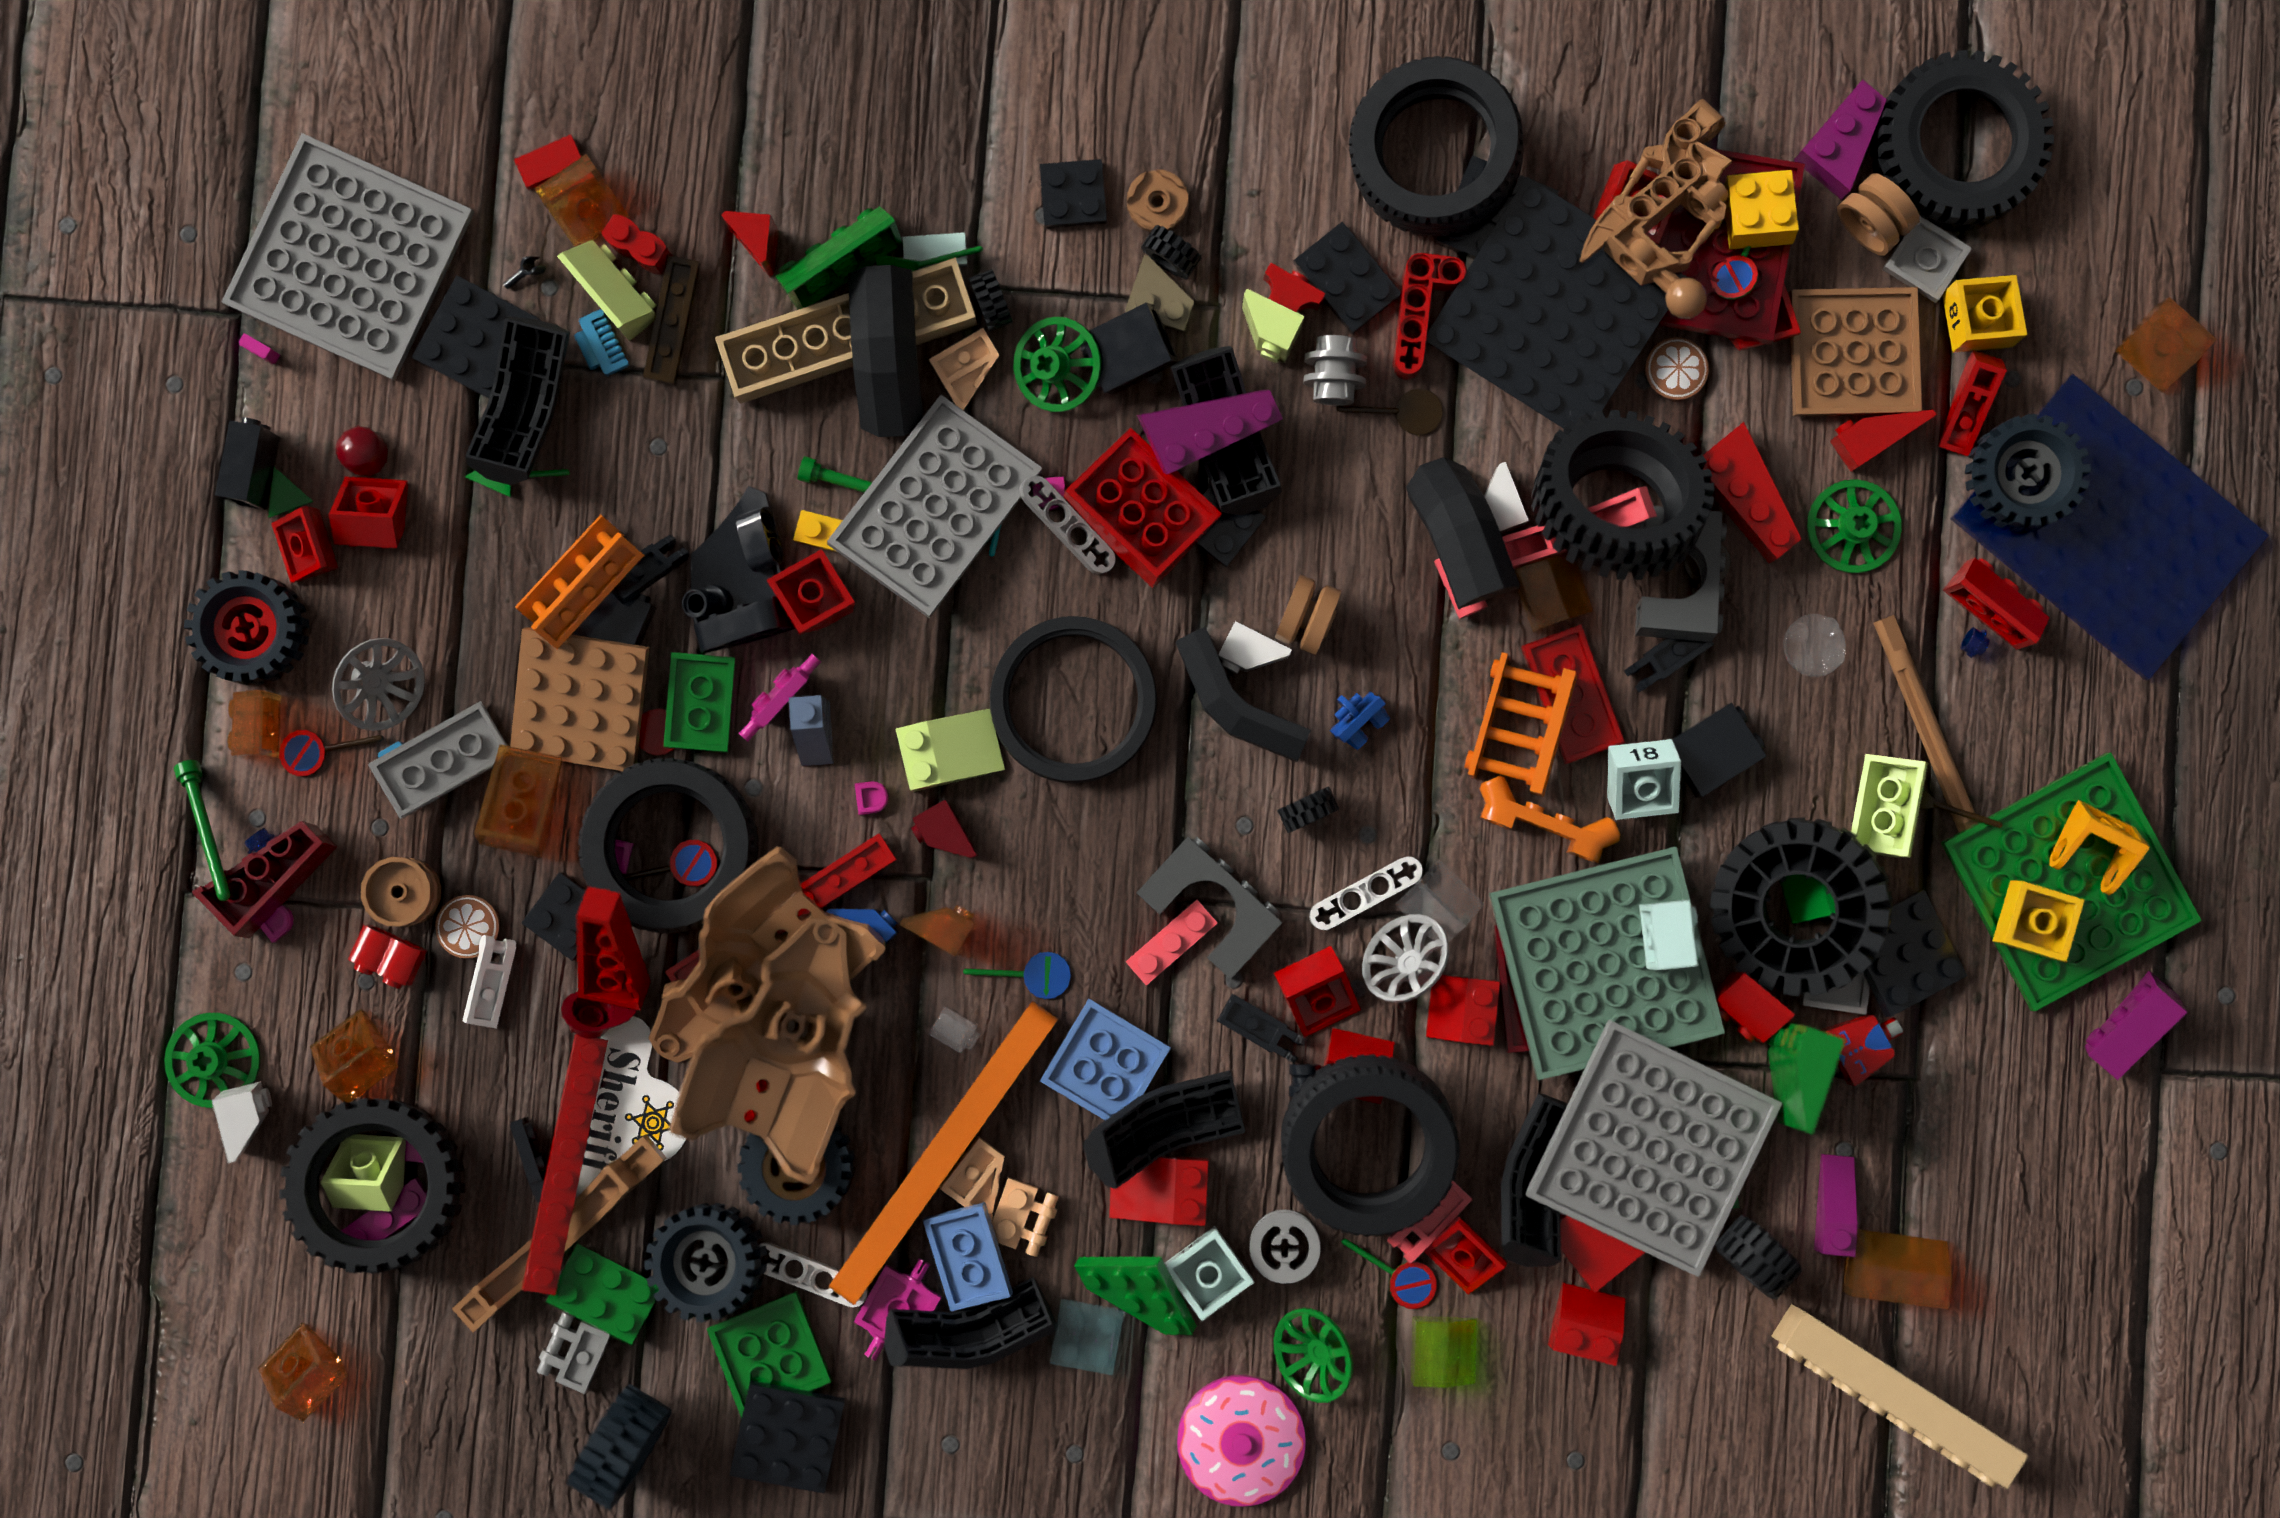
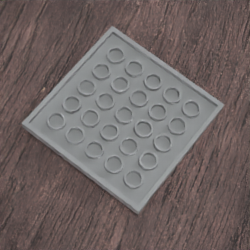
(348, 257)
(1653, 1148)

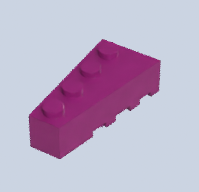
(1199, 429)

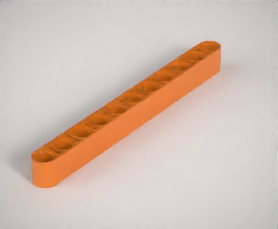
(943, 1153)

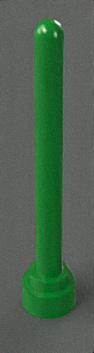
(813, 471)
(189, 775)

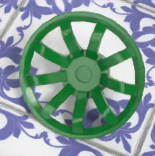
(1053, 364)
(1854, 525)
(209, 1058)
(1320, 1352)

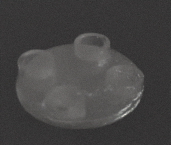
(1814, 645)

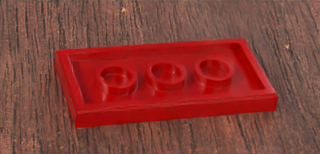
(1590, 716)

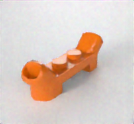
(1585, 841)

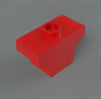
(1292, 289)

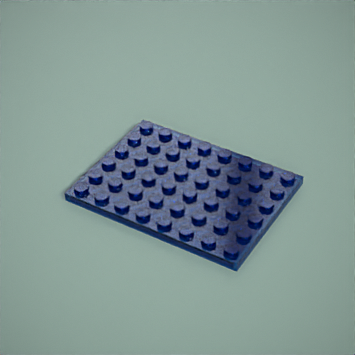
(2139, 548)

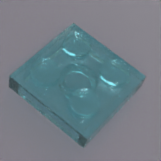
(1087, 1336)

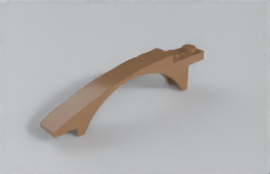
(589, 1208)

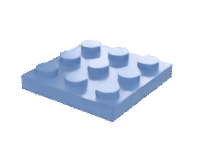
(1104, 1061)

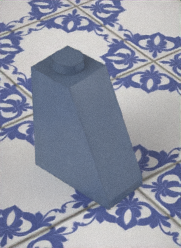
(812, 729)

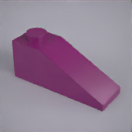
(1836, 1206)

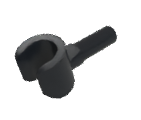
(527, 268)

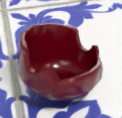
(361, 451)

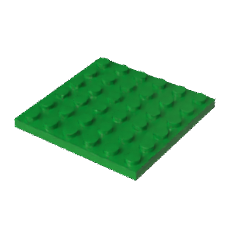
(2112, 927)

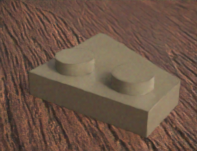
(1157, 288)

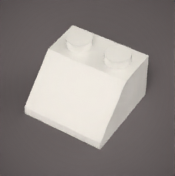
(240, 1116)

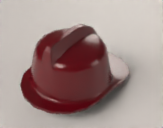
(593, 1018)

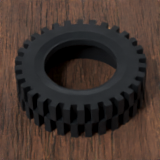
(1930, 191)
(1638, 450)

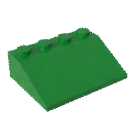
(848, 250)
(1801, 1072)

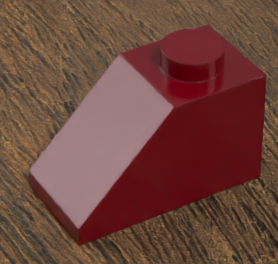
(942, 830)

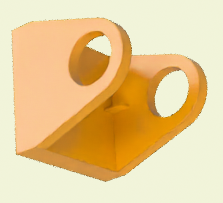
(2089, 819)

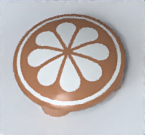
(1676, 368)
(463, 924)

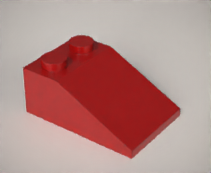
(1164, 1192)

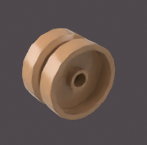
(1878, 214)
(1308, 615)
(382, 886)

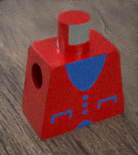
(1865, 1045)

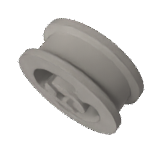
(1284, 1272)

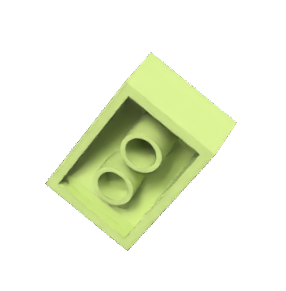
(949, 749)

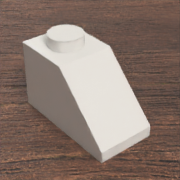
(1505, 500)
(1250, 650)

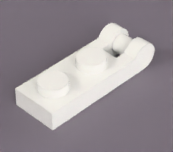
(489, 982)

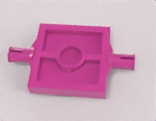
(786, 685)
(894, 1291)

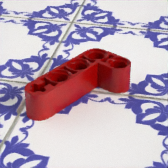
(1419, 316)

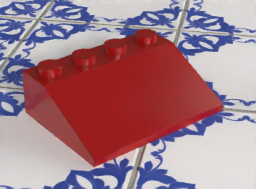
(1139, 509)

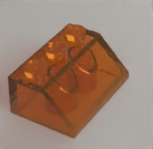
(1899, 1269)

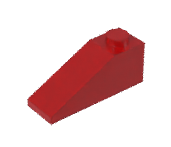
(1972, 402)
(1872, 435)

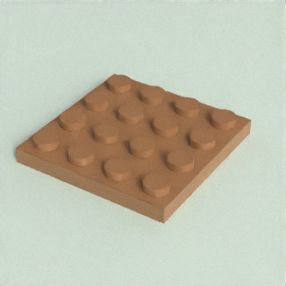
(1856, 352)
(580, 700)

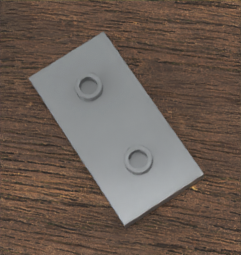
(438, 760)

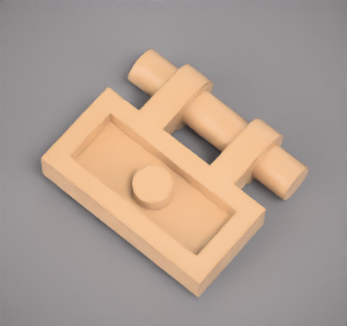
(1013, 1213)

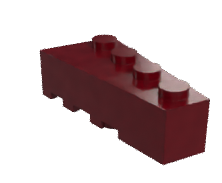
(267, 878)

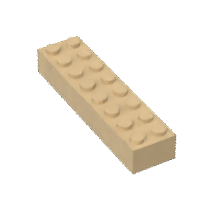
(818, 337)
(1907, 1402)

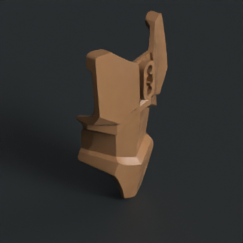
(733, 944)
(792, 1042)

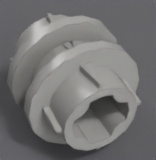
(1335, 370)

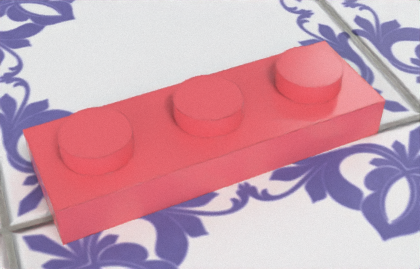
(1171, 942)

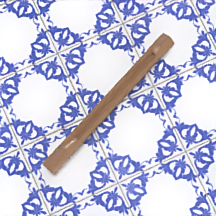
(1924, 719)

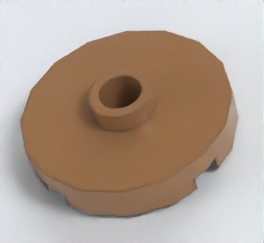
(1155, 185)

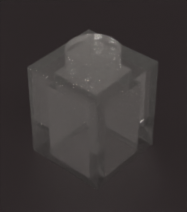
(955, 1030)

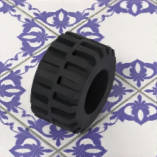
(1758, 1257)

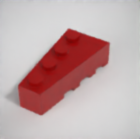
(1750, 495)
(608, 952)

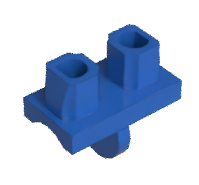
(1355, 714)

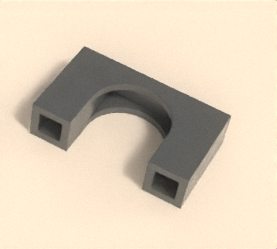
(1695, 616)
(1253, 920)

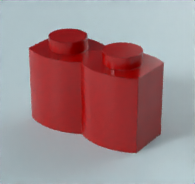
(632, 243)
(387, 956)

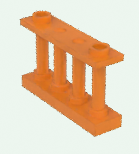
(579, 581)
(1553, 716)

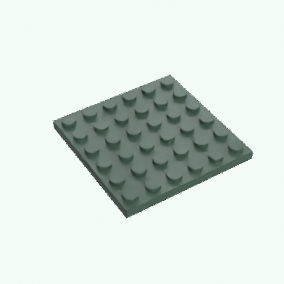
(1582, 961)

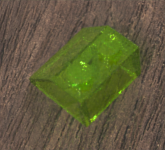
(1443, 1351)

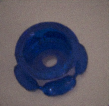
(1975, 642)
(258, 840)

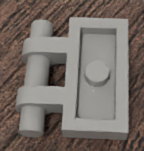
(583, 1355)

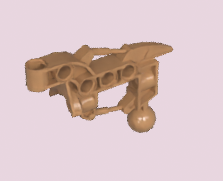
(1700, 195)

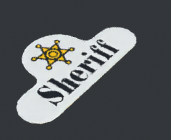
(628, 1102)

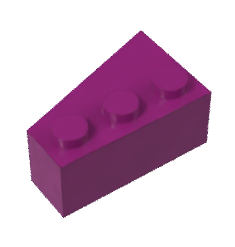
(1842, 141)
(2135, 1025)

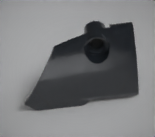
(732, 578)

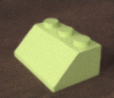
(610, 287)
(1889, 804)

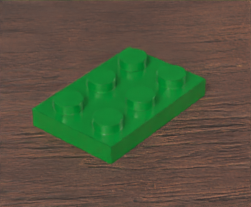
(699, 702)
(604, 1295)

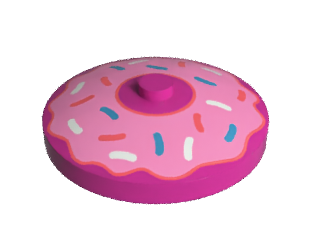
(1241, 1440)

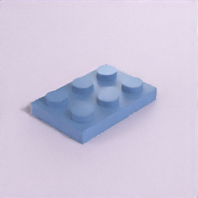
(968, 1256)

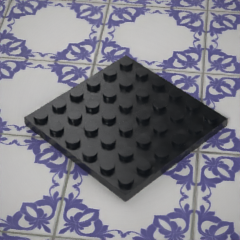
(1543, 319)

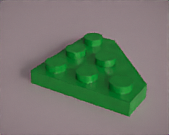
(1139, 1288)

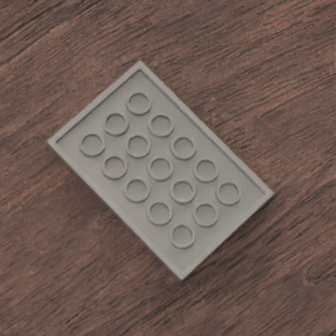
(934, 506)

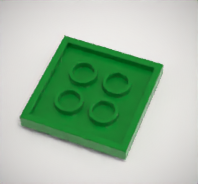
(769, 1347)

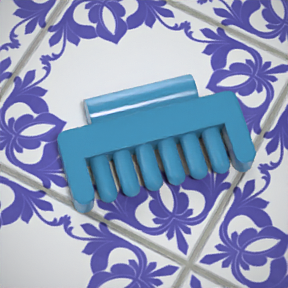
(592, 346)

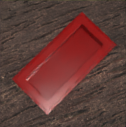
(547, 161)

